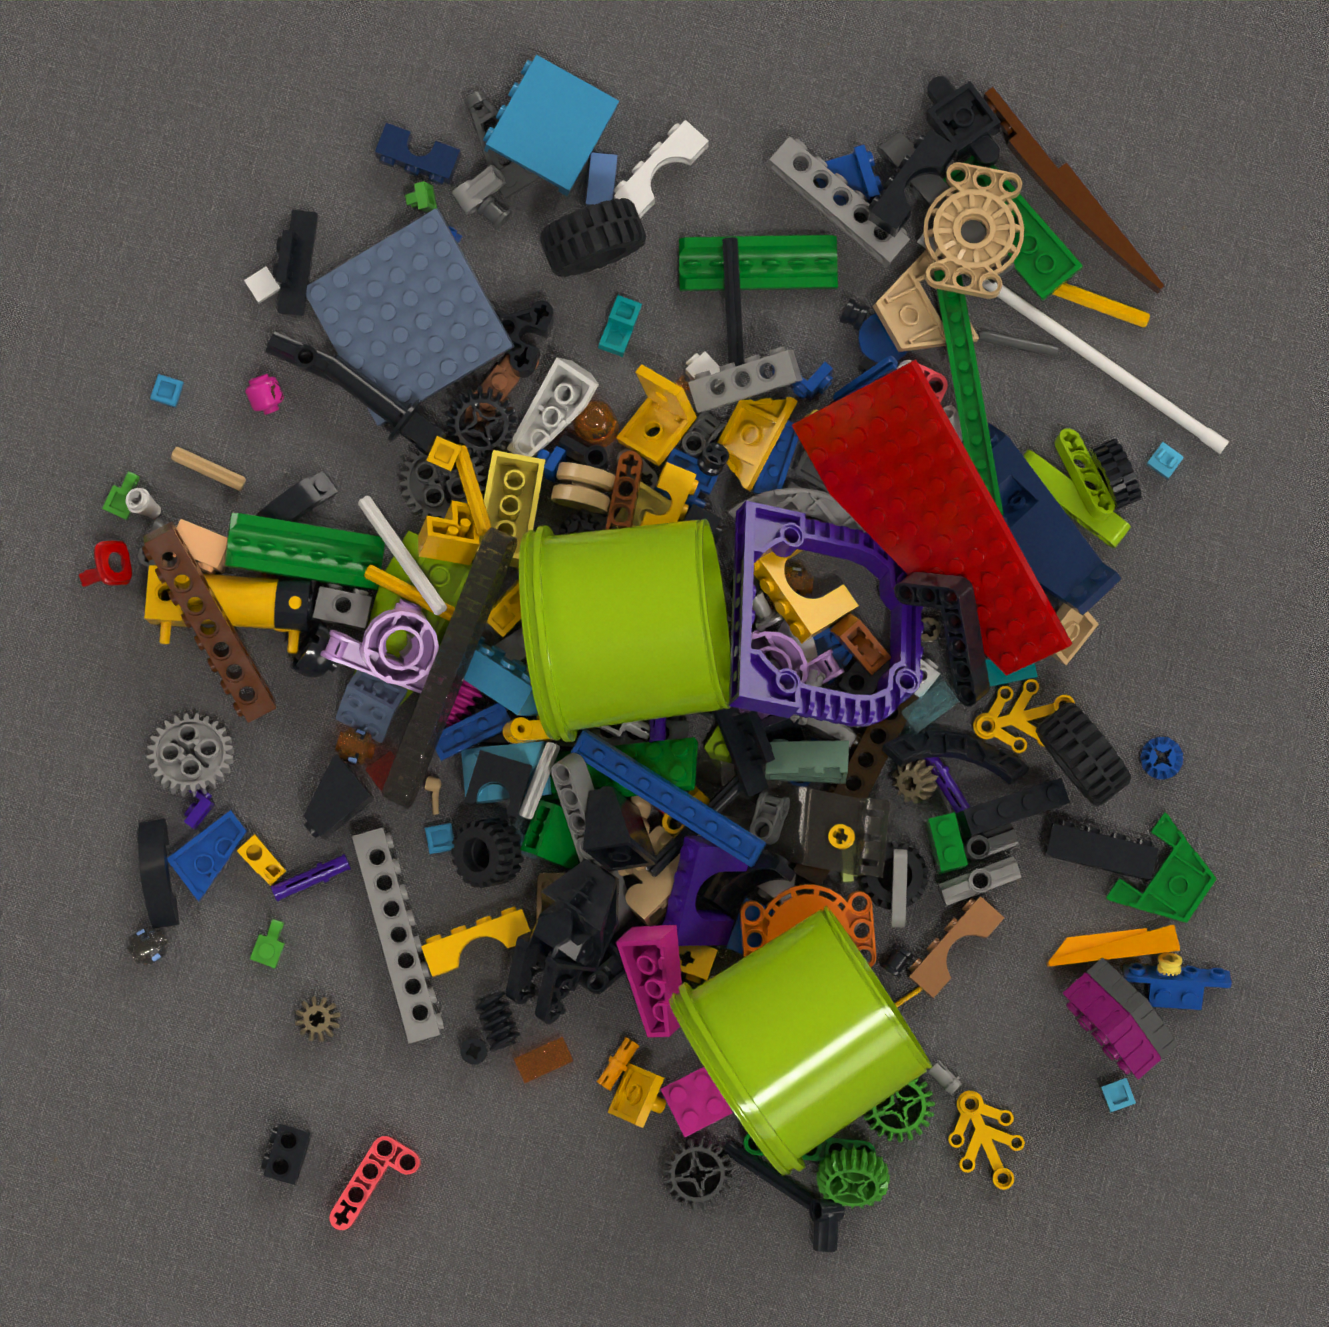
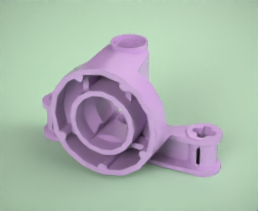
(791, 656)
(371, 657)

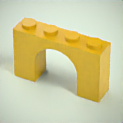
(803, 615)

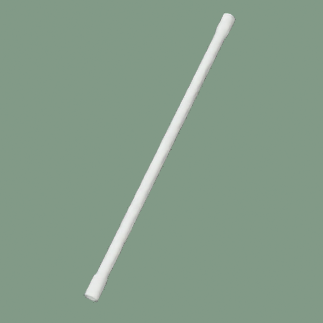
(1205, 434)

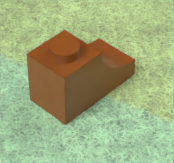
(860, 643)

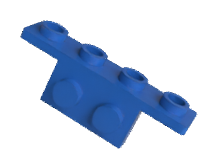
(1178, 991)

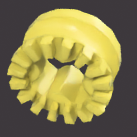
(1169, 964)

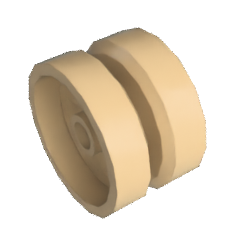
(583, 487)

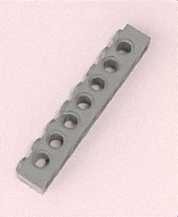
(365, 845)

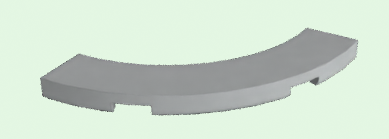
(803, 500)

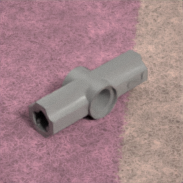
(963, 887)

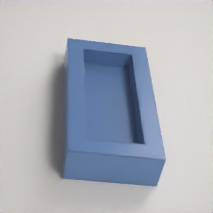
(601, 178)

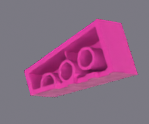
(654, 973)

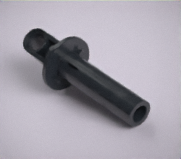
(403, 419)
(609, 970)

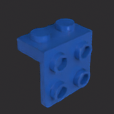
(857, 172)
(818, 383)

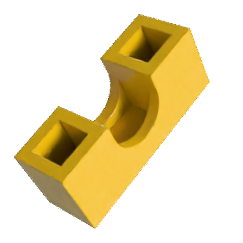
(678, 484)

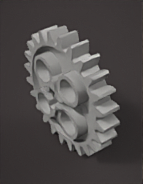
(174, 771)

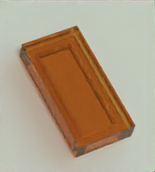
(543, 1060)

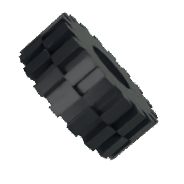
(1116, 472)

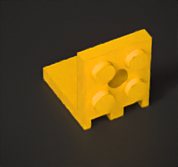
(665, 409)

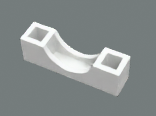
(682, 146)

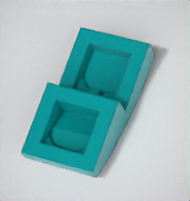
(620, 326)

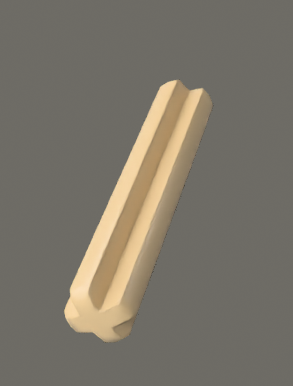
(208, 468)

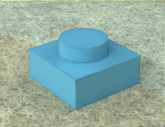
(1118, 1095)

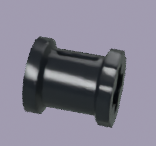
(896, 960)

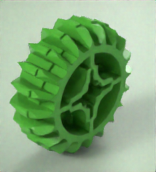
(906, 1127)
(853, 1177)

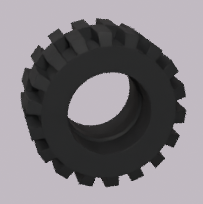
(471, 852)
(915, 887)

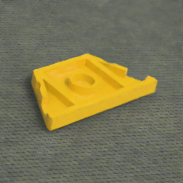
(753, 434)

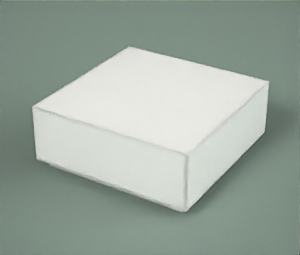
(262, 285)

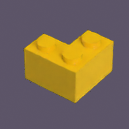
(450, 537)

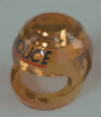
(597, 423)

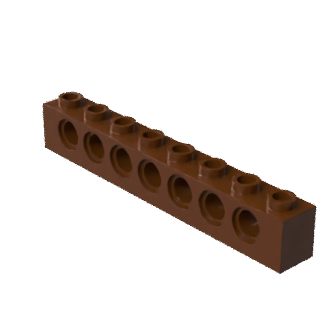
(169, 540)

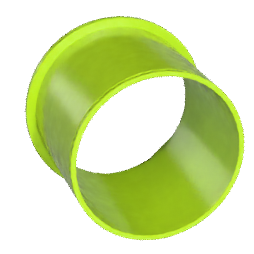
(623, 625)
(800, 1038)

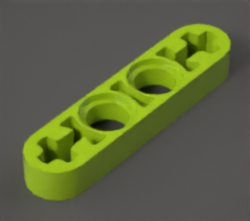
(1098, 507)

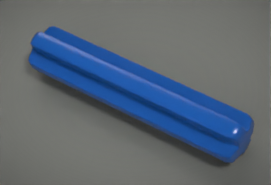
(879, 370)

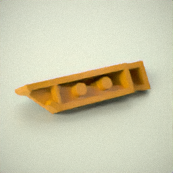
(1115, 945)

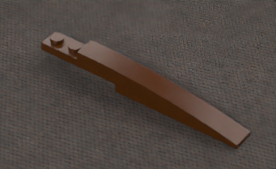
(1070, 193)

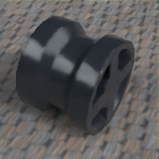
(854, 314)
(713, 459)
(476, 1053)

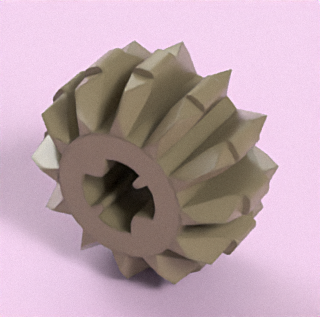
(915, 781)
(314, 1010)

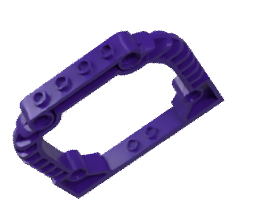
(757, 681)

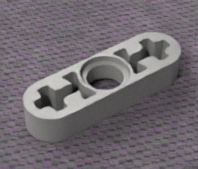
(899, 888)

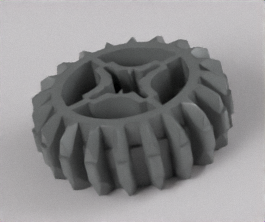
(702, 1197)

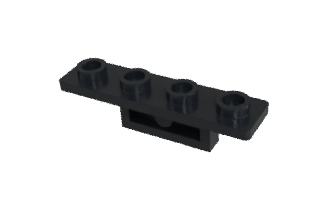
(295, 262)
(746, 746)

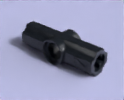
(291, 350)

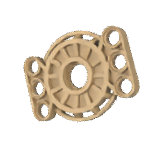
(978, 204)

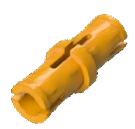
(618, 1063)

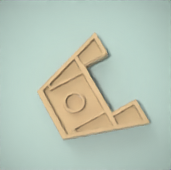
(909, 312)

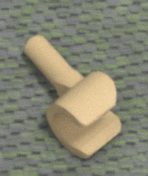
(434, 784)

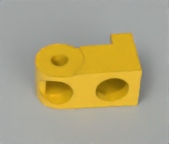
(524, 731)
(261, 860)

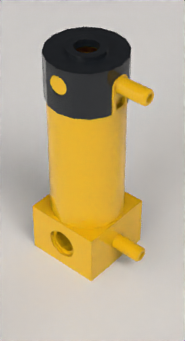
(247, 602)

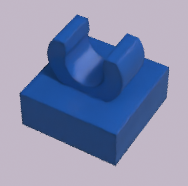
(552, 462)

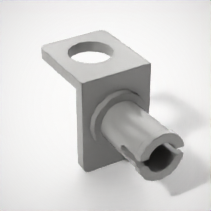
(764, 614)
(633, 727)

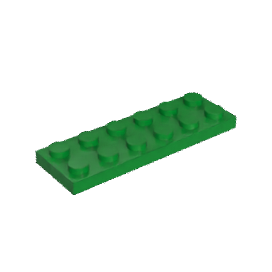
(1043, 257)
(669, 758)

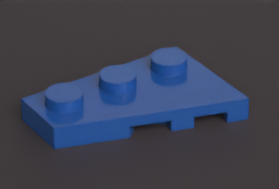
(207, 854)

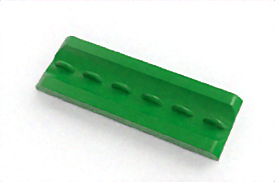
(763, 263)
(302, 550)

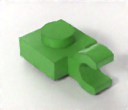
(116, 499)
(268, 948)

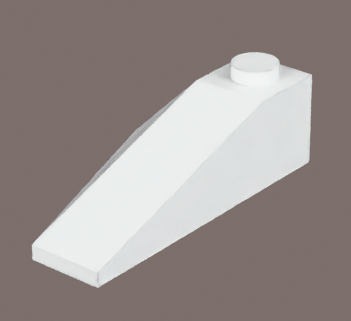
(555, 406)

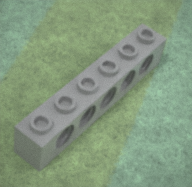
(822, 199)

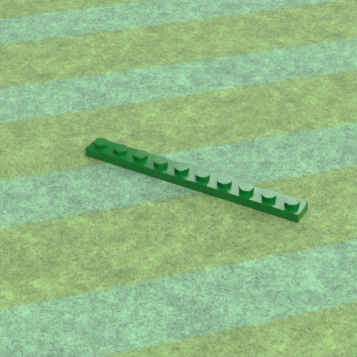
(968, 385)

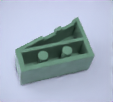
(808, 761)

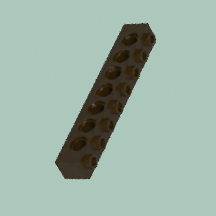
(866, 776)

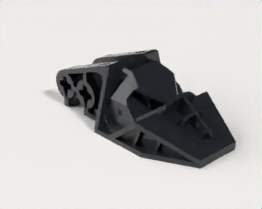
(578, 926)

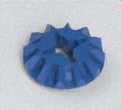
(1149, 757)

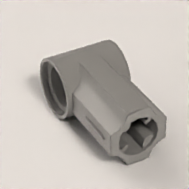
(476, 191)

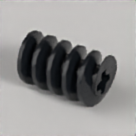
(497, 1020)

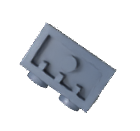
(370, 704)

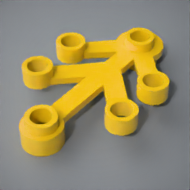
(1016, 718)
(983, 1135)

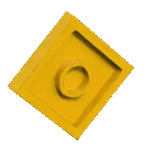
(637, 1096)

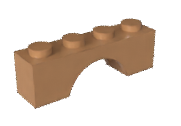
(932, 972)

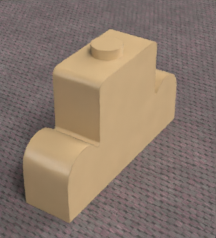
(651, 896)

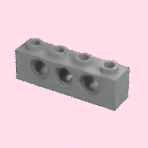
(785, 373)

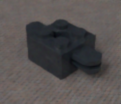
(964, 120)

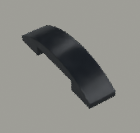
(155, 874)

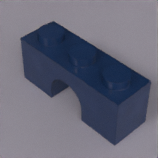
(437, 165)

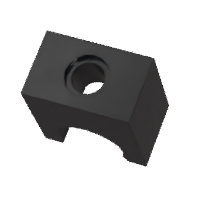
(499, 771)

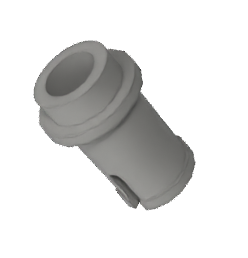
(945, 1078)

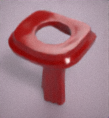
(103, 571)

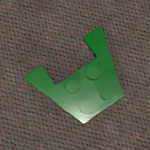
(1178, 883)

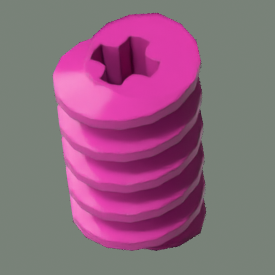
(462, 701)

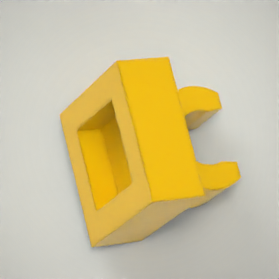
(444, 453)

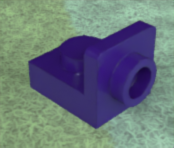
(197, 812)

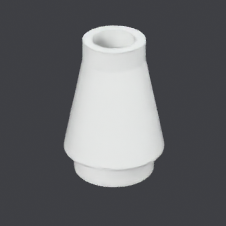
(142, 503)

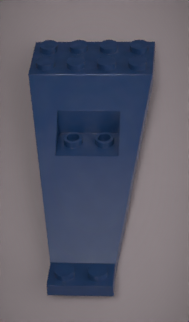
(1046, 534)

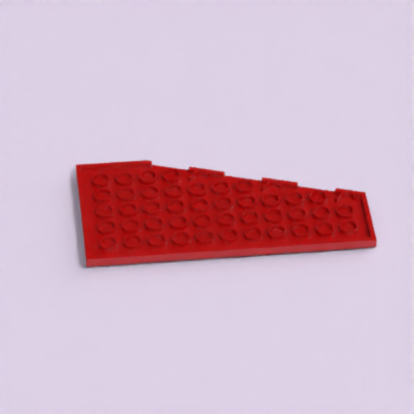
(919, 496)

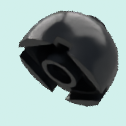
(310, 661)

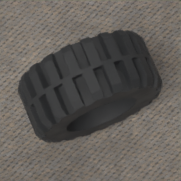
(593, 237)
(1083, 754)

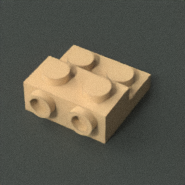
(1077, 628)

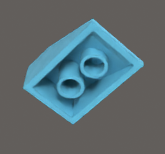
(523, 752)

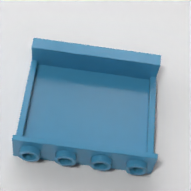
(551, 123)

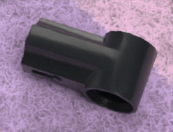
(581, 450)
(825, 1215)

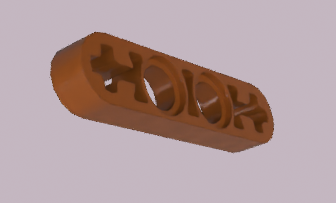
(627, 502)

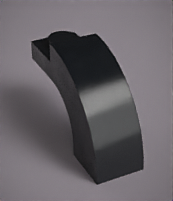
(300, 498)

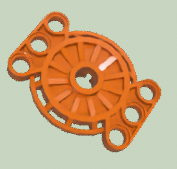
(801, 906)

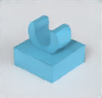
(1165, 460)

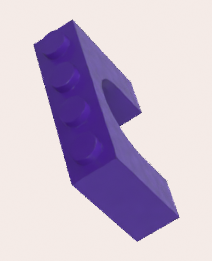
(698, 862)

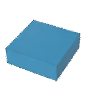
(167, 390)
(440, 838)

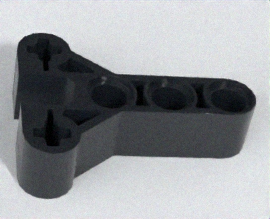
(527, 322)

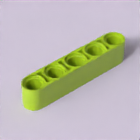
(1064, 491)

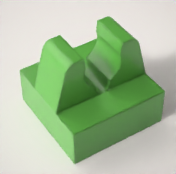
(422, 197)

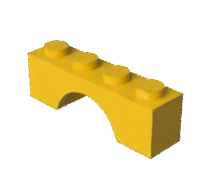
(444, 953)

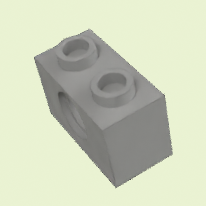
(355, 618)

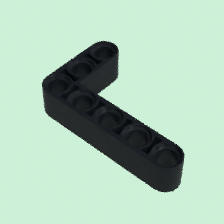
(961, 626)

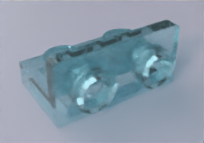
(929, 707)

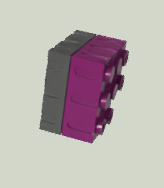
(1119, 1019)

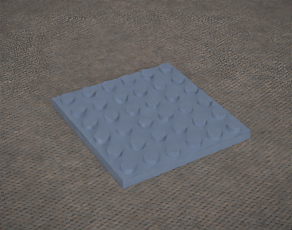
(410, 312)

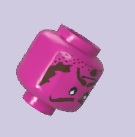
(264, 394)

